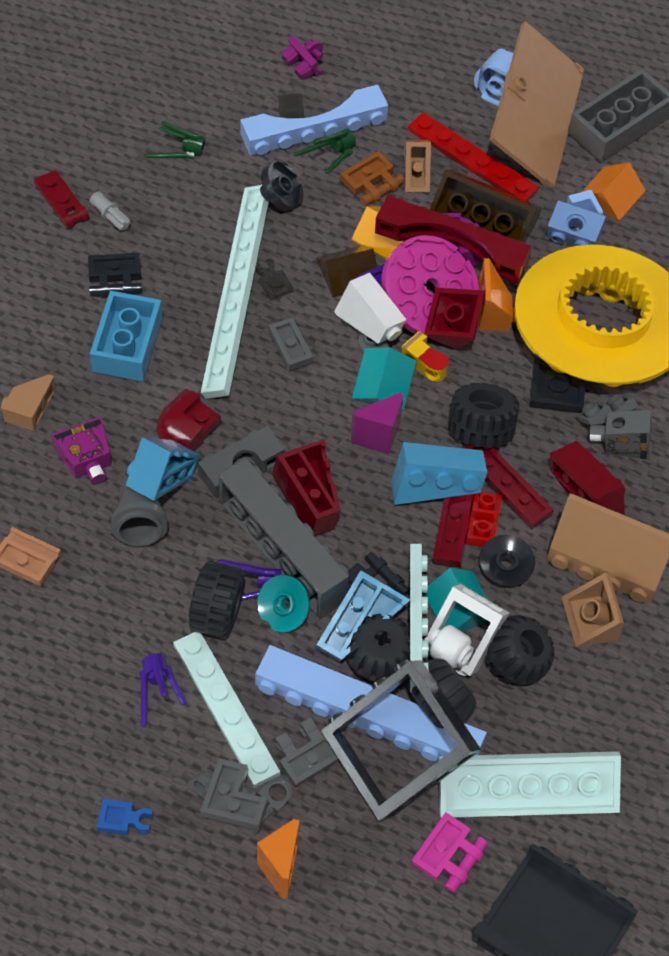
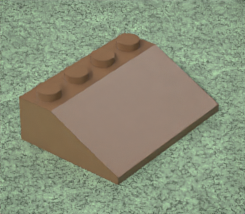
(602, 541)

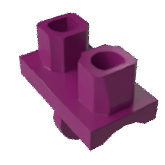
(307, 55)

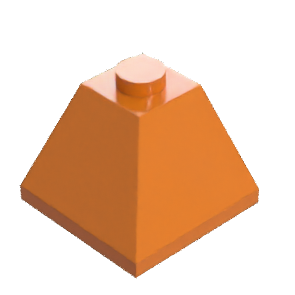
(497, 307)

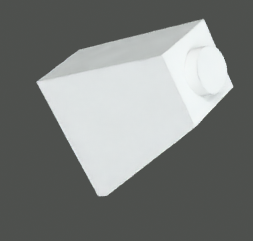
(370, 310)

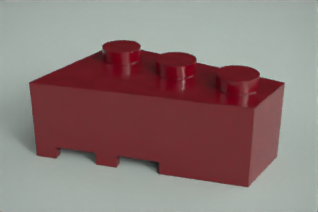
(587, 477)
(308, 485)

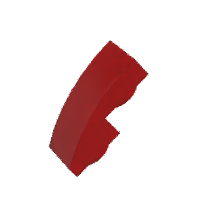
(483, 518)

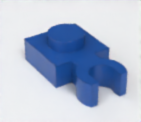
(119, 815)

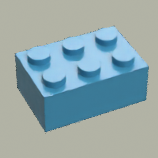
(126, 336)

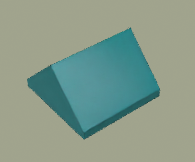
(383, 375)
(439, 589)

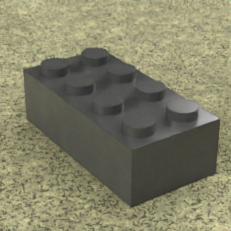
(620, 115)

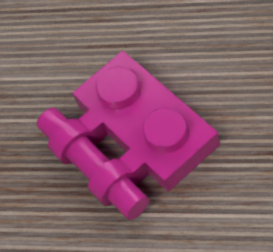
(440, 848)

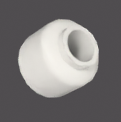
(451, 646)

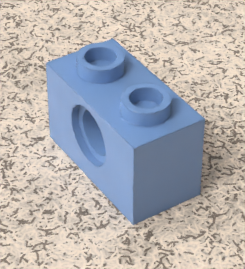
(570, 216)

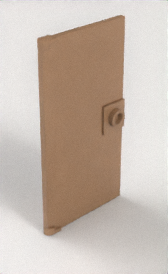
(537, 105)

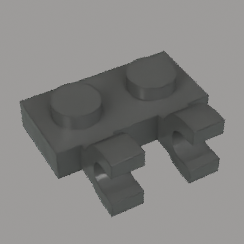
(308, 760)

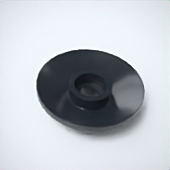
(507, 549)

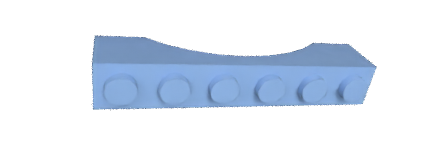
(268, 132)

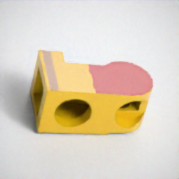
(429, 362)

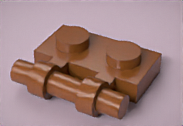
(368, 172)

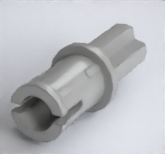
(110, 211)

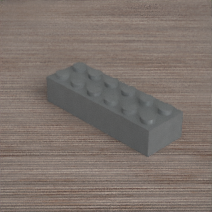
(283, 536)

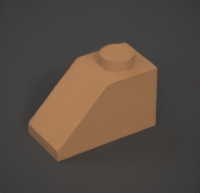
(417, 165)
(28, 402)

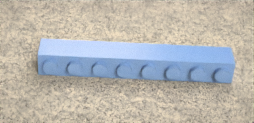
(332, 692)

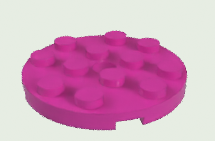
(421, 261)

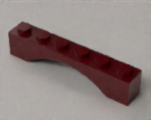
(405, 220)

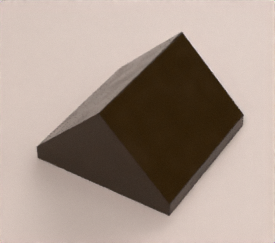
(344, 266)

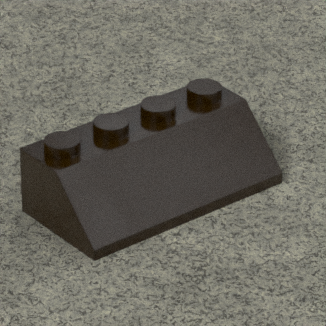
(485, 205)

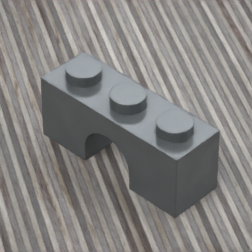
(258, 448)

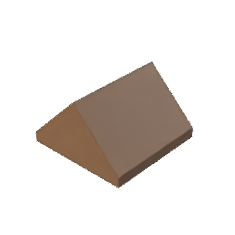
(594, 612)

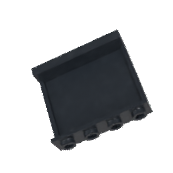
(554, 912)

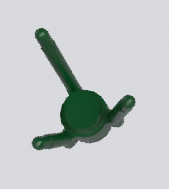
(340, 141)
(192, 143)

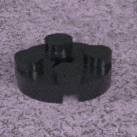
(280, 186)

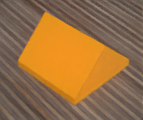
(366, 234)

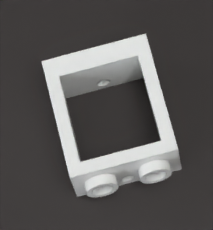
(480, 606)

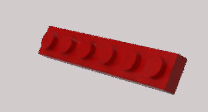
(472, 157)

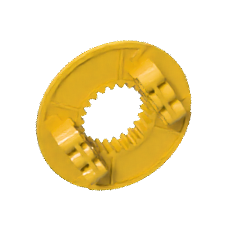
(581, 350)

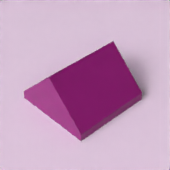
(377, 423)

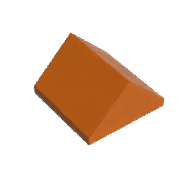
(616, 189)
(277, 856)

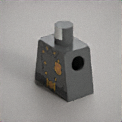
(625, 433)

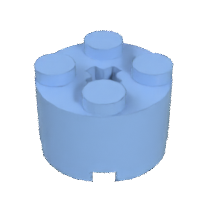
(492, 75)

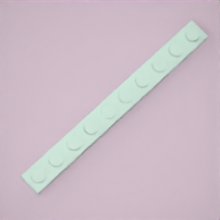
(235, 294)

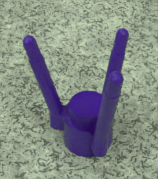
(264, 575)
(156, 672)

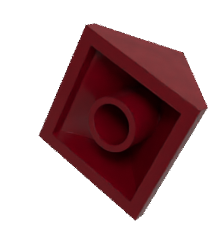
(454, 316)

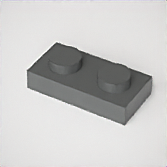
(290, 344)

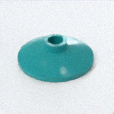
(272, 603)

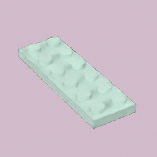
(533, 785)

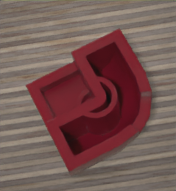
(187, 420)

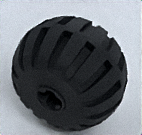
(520, 651)
(375, 661)
(453, 689)

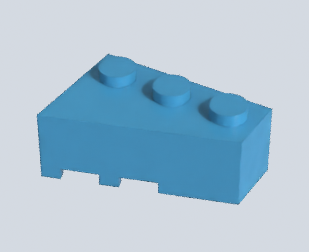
(160, 467)
(436, 472)
(363, 599)

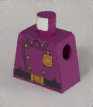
(84, 449)

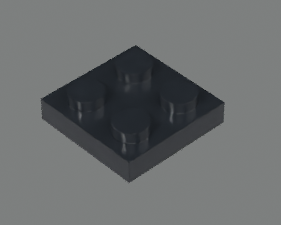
(555, 389)

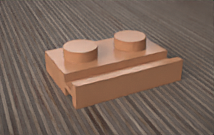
(27, 556)

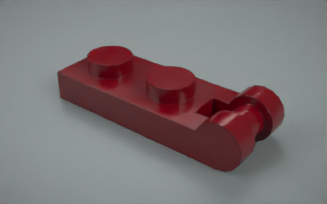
(61, 199)

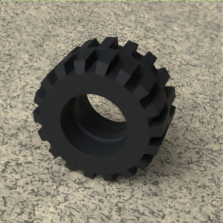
(483, 415)
(216, 599)

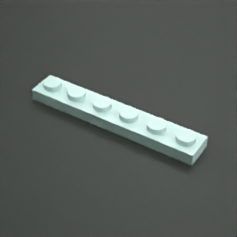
(418, 606)
(226, 708)

